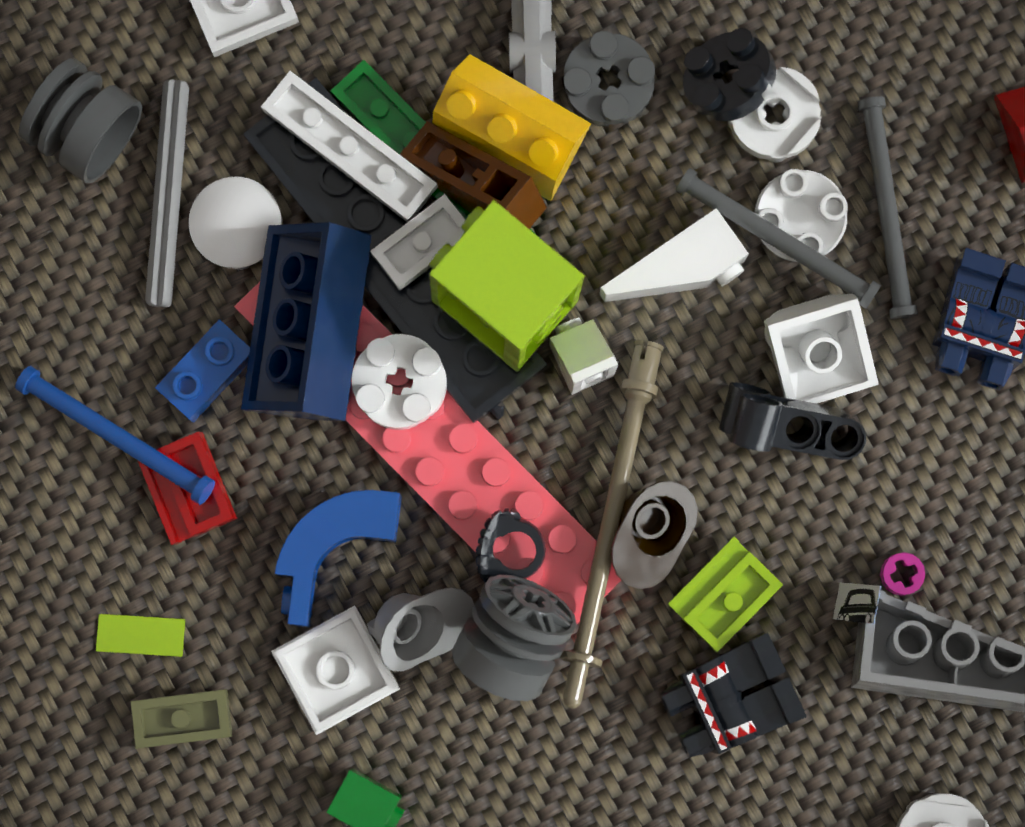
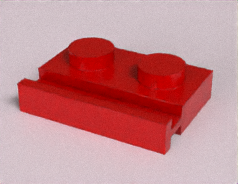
(177, 511)

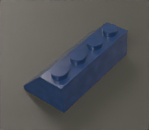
(307, 321)

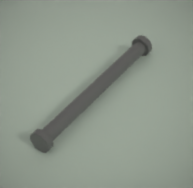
(887, 207)
(777, 238)

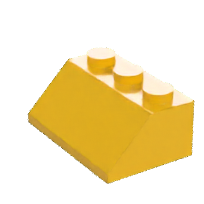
(510, 122)

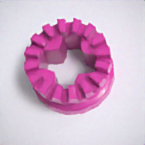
(898, 587)

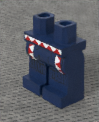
(976, 330)

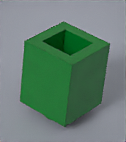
(365, 803)

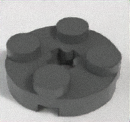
(608, 52)

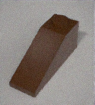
(473, 175)

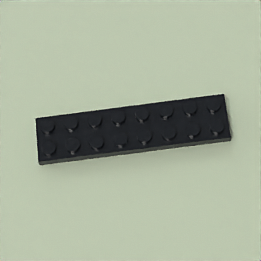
(325, 194)

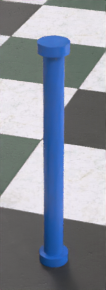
(198, 487)

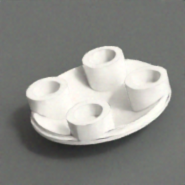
(806, 208)
(232, 221)

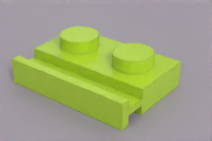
(725, 594)

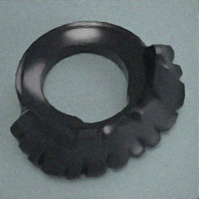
(500, 525)

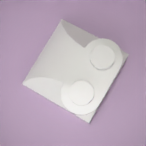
(821, 348)

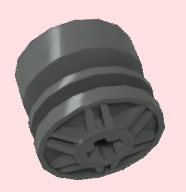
(80, 120)
(513, 637)

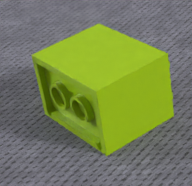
(504, 284)

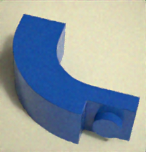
(324, 528)

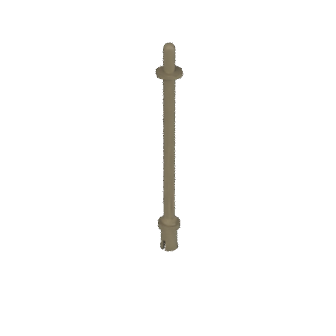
(638, 390)

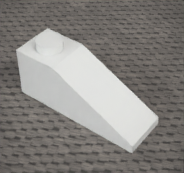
(688, 261)

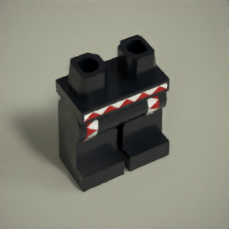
(718, 702)

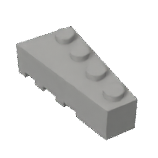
(936, 659)

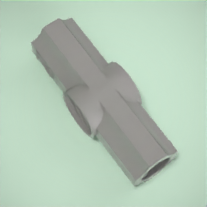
(533, 45)

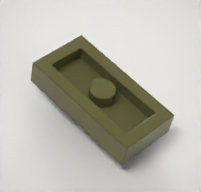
(181, 719)

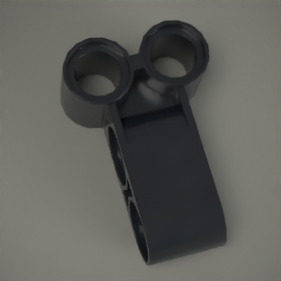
(760, 422)

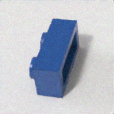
(205, 371)

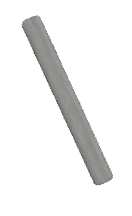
(167, 193)

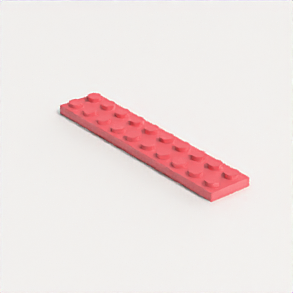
(469, 477)

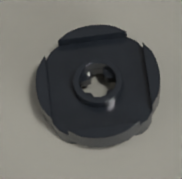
(719, 55)

